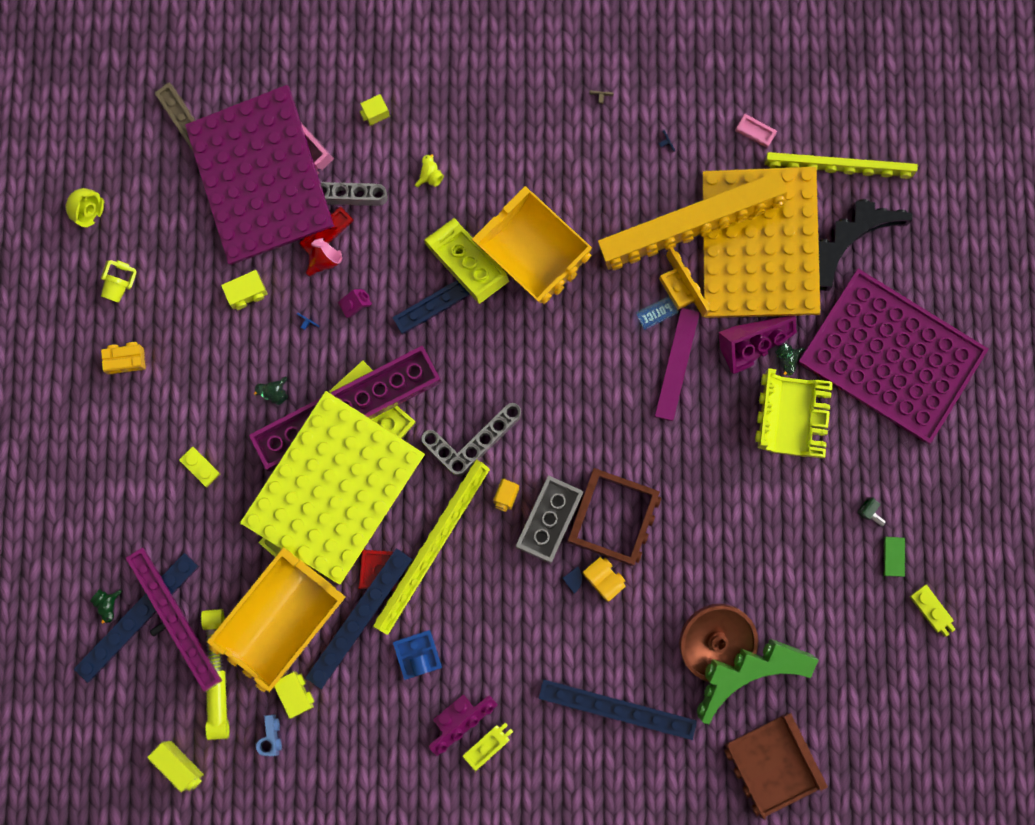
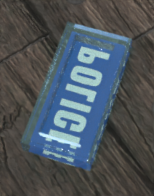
(657, 313)

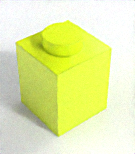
(374, 110)

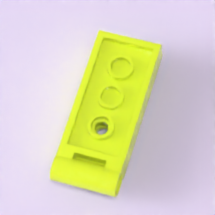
(466, 261)

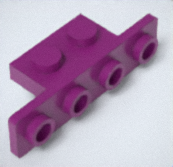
(458, 720)

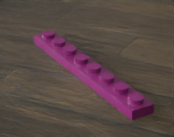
(174, 619)

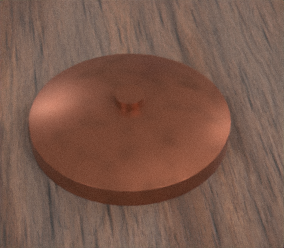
(716, 634)

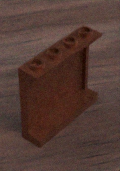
(774, 765)

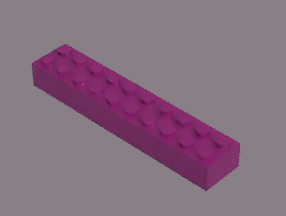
(369, 394)

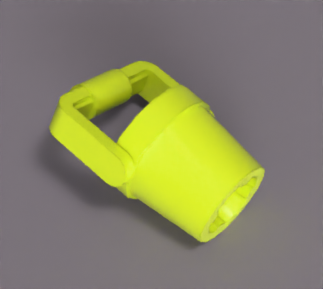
(114, 287)

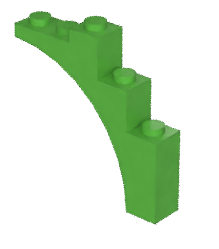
(748, 666)

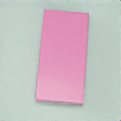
(756, 131)

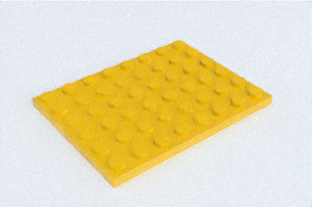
(770, 258)

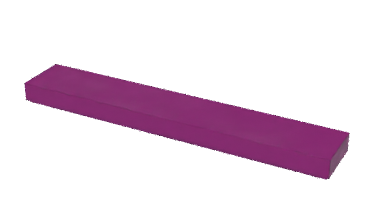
(677, 364)

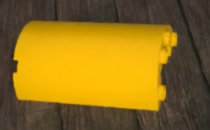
(276, 619)

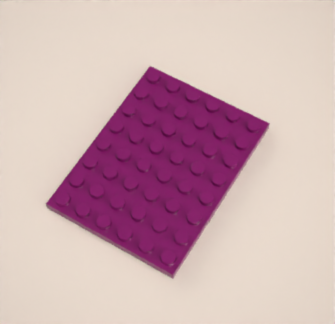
(259, 175)
(893, 356)

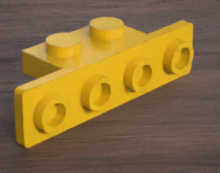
(681, 285)

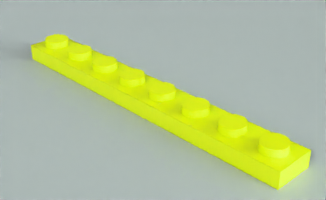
(845, 165)

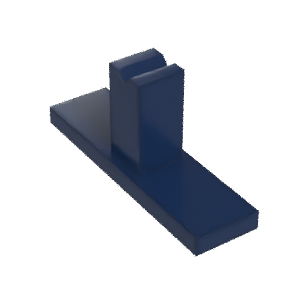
(667, 141)

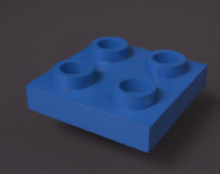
(417, 655)

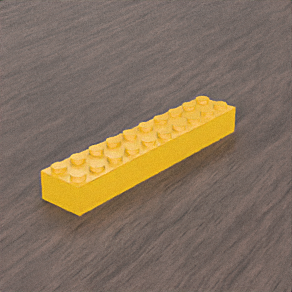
(693, 221)

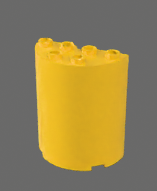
(533, 246)

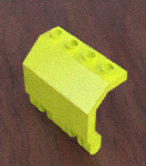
(792, 415)

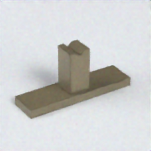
(601, 95)

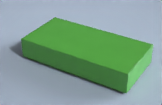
(894, 556)

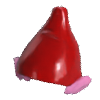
(322, 257)

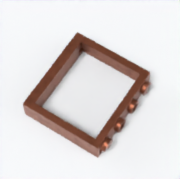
(642, 536)

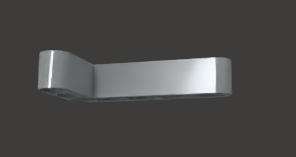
(351, 190)
(475, 443)

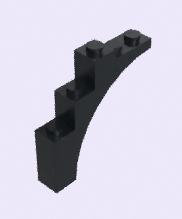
(844, 233)

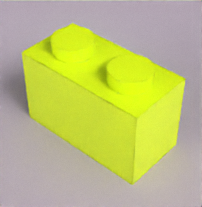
(244, 290)
(294, 695)

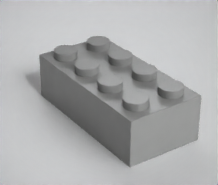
(549, 519)

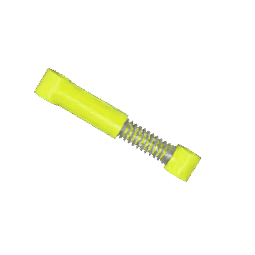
(217, 723)

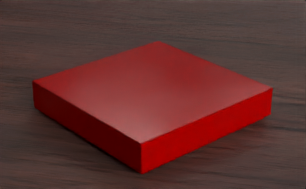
(371, 564)

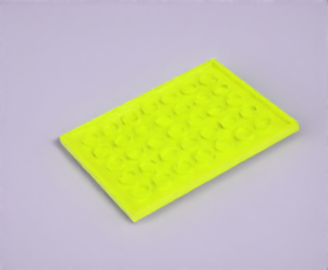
(332, 487)

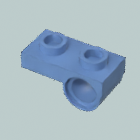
(272, 726)

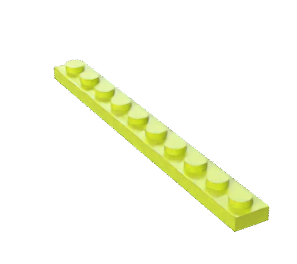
(431, 547)

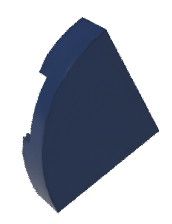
(574, 579)

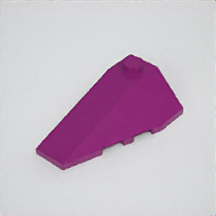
(749, 341)

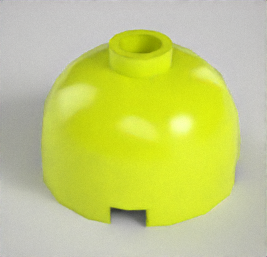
(84, 206)

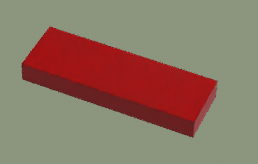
(340, 220)

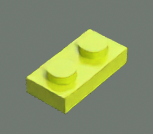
(199, 467)

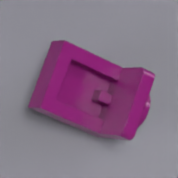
(354, 302)

